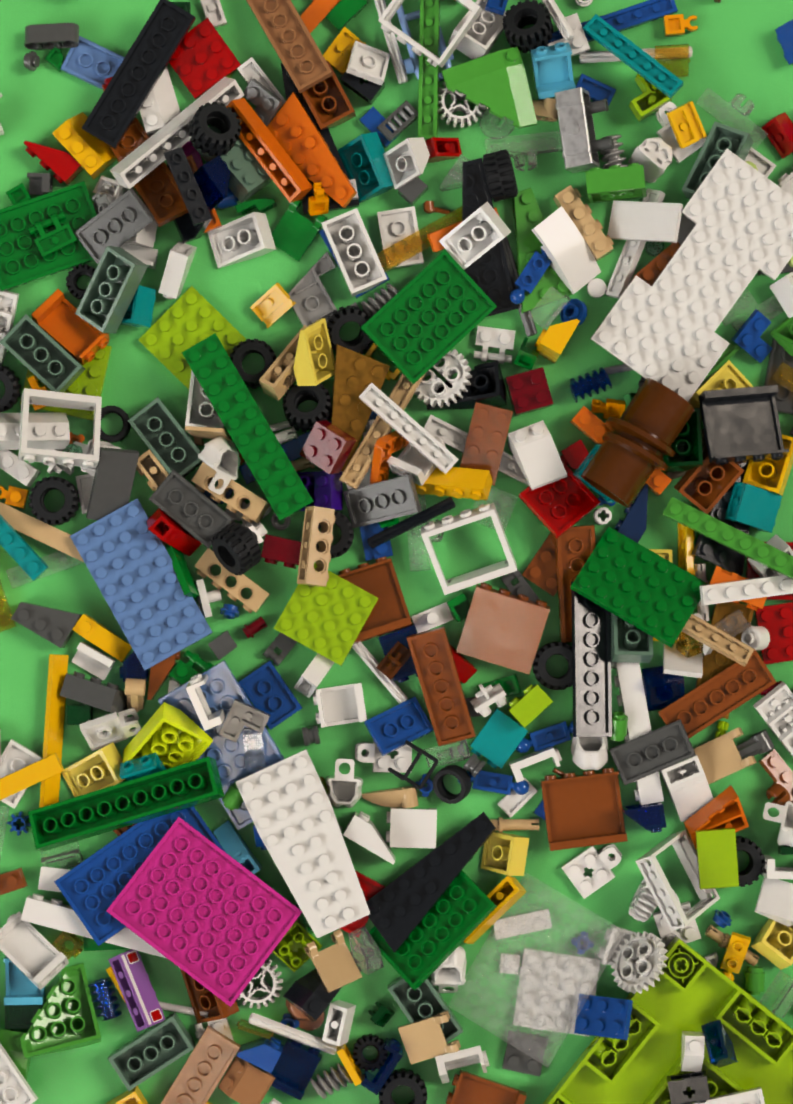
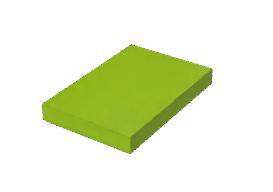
(717, 858)

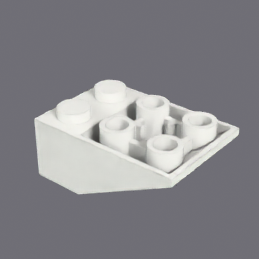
(687, 787)

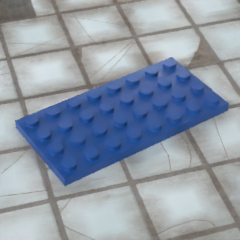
(102, 876)

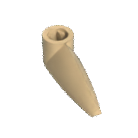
(545, 110)
(397, 797)

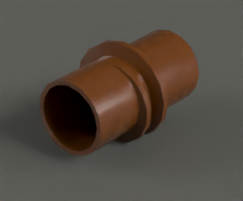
(638, 442)

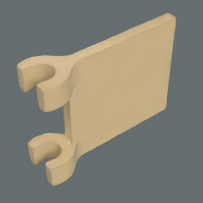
(207, 433)
(721, 756)
(334, 963)
(426, 1039)

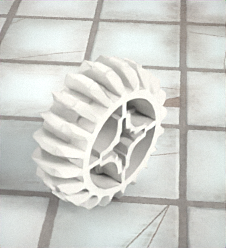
(453, 108)
(643, 903)
(264, 987)

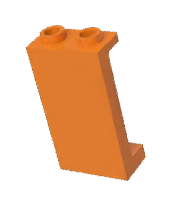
(70, 331)

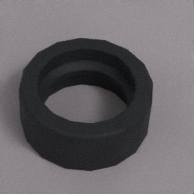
(126, 426)
(440, 790)

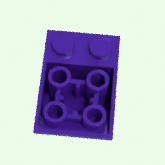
(323, 488)

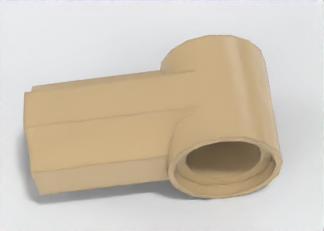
(135, 693)

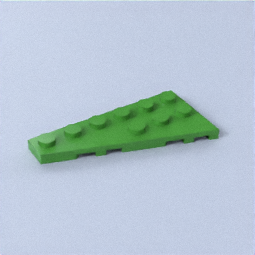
(528, 216)

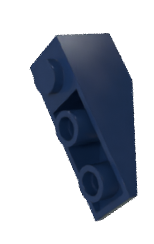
(636, 517)

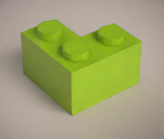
(649, 101)
(529, 705)

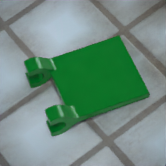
(295, 231)

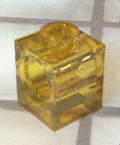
(688, 646)
(59, 944)

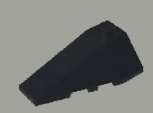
(486, 387)
(310, 995)

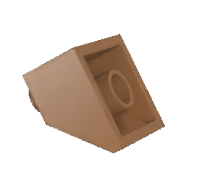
(246, 1082)

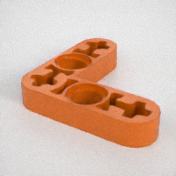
(382, 451)

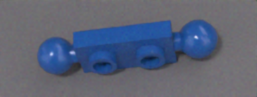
(530, 276)
(546, 737)
(498, 783)

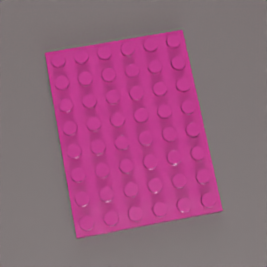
(204, 911)

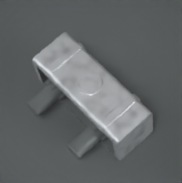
(578, 130)

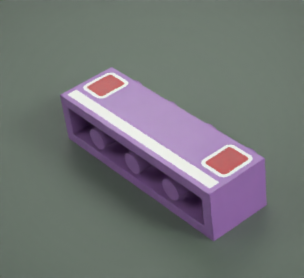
(137, 989)

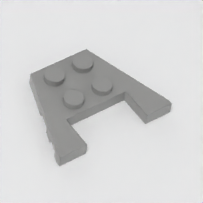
(311, 296)

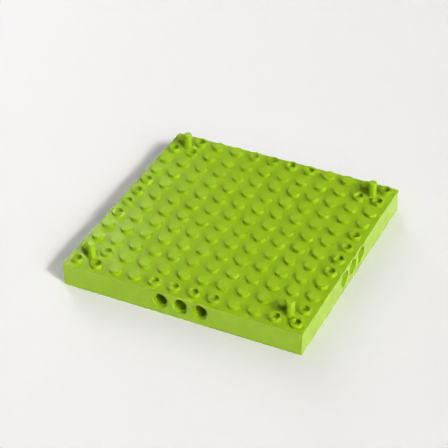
(684, 1000)

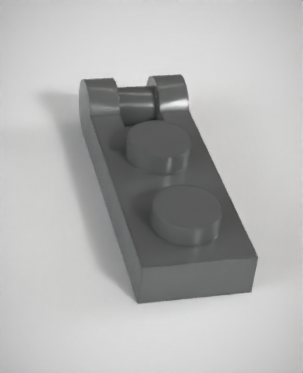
(521, 587)
(282, 642)

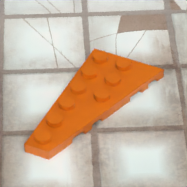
(310, 151)

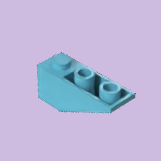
(236, 847)

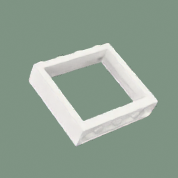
(419, 49)
(62, 400)
(477, 576)
(661, 888)

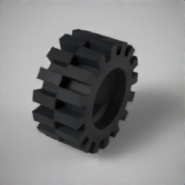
(73, 277)
(367, 1064)

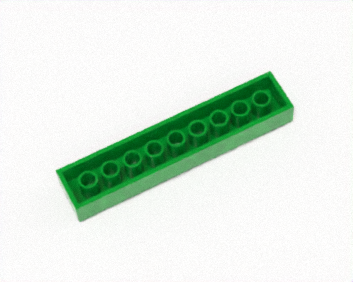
(247, 427)
(126, 804)

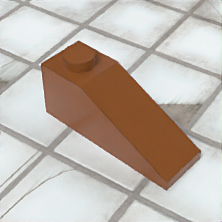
(159, 674)

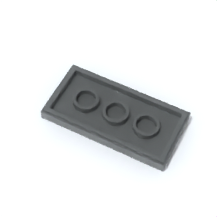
(114, 224)
(784, 397)
(112, 481)
(382, 501)
(190, 508)
(652, 752)

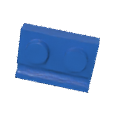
(380, 551)

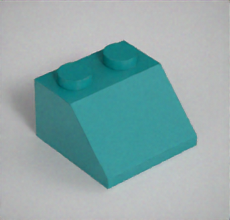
(141, 308)

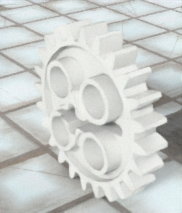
(453, 364)
(639, 962)

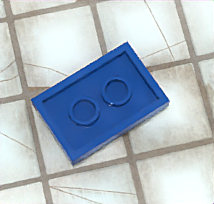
(270, 694)
(397, 725)
(605, 1017)

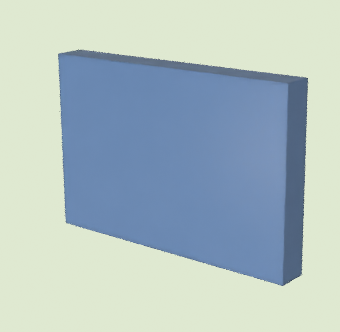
(91, 62)

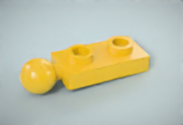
(735, 954)

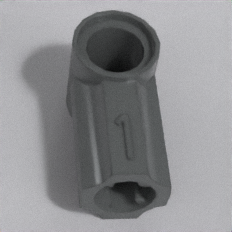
(757, 744)

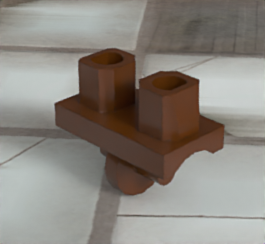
(394, 660)

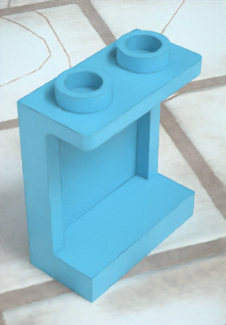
(552, 69)
(19, 988)

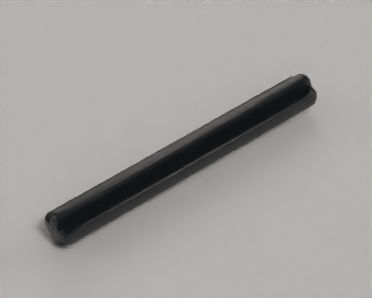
(411, 522)

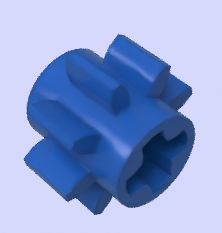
(24, 819)

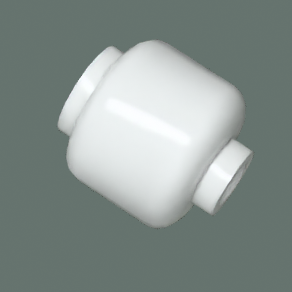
(757, 637)

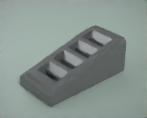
(406, 112)

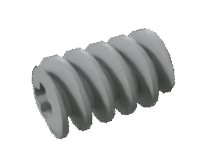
(612, 156)
(380, 300)
(331, 1081)

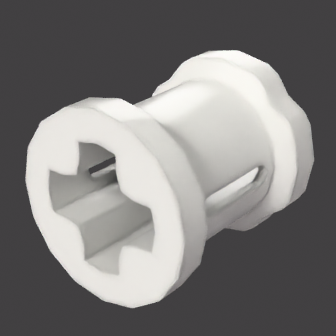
(606, 511)

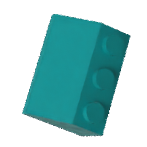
(366, 164)

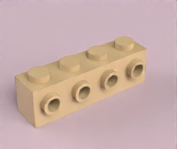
(588, 227)
(152, 469)

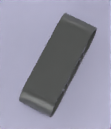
(51, 35)

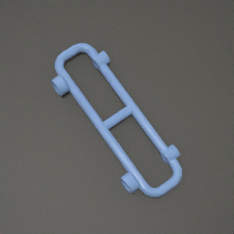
(412, 64)

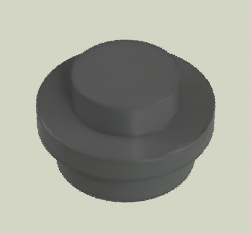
(31, 61)

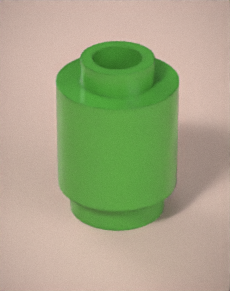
(619, 726)
(232, 798)
(754, 980)

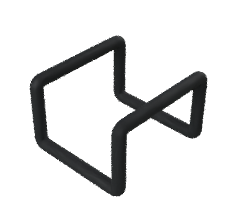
(405, 777)

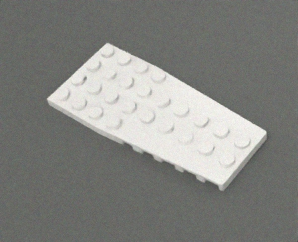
(305, 841)

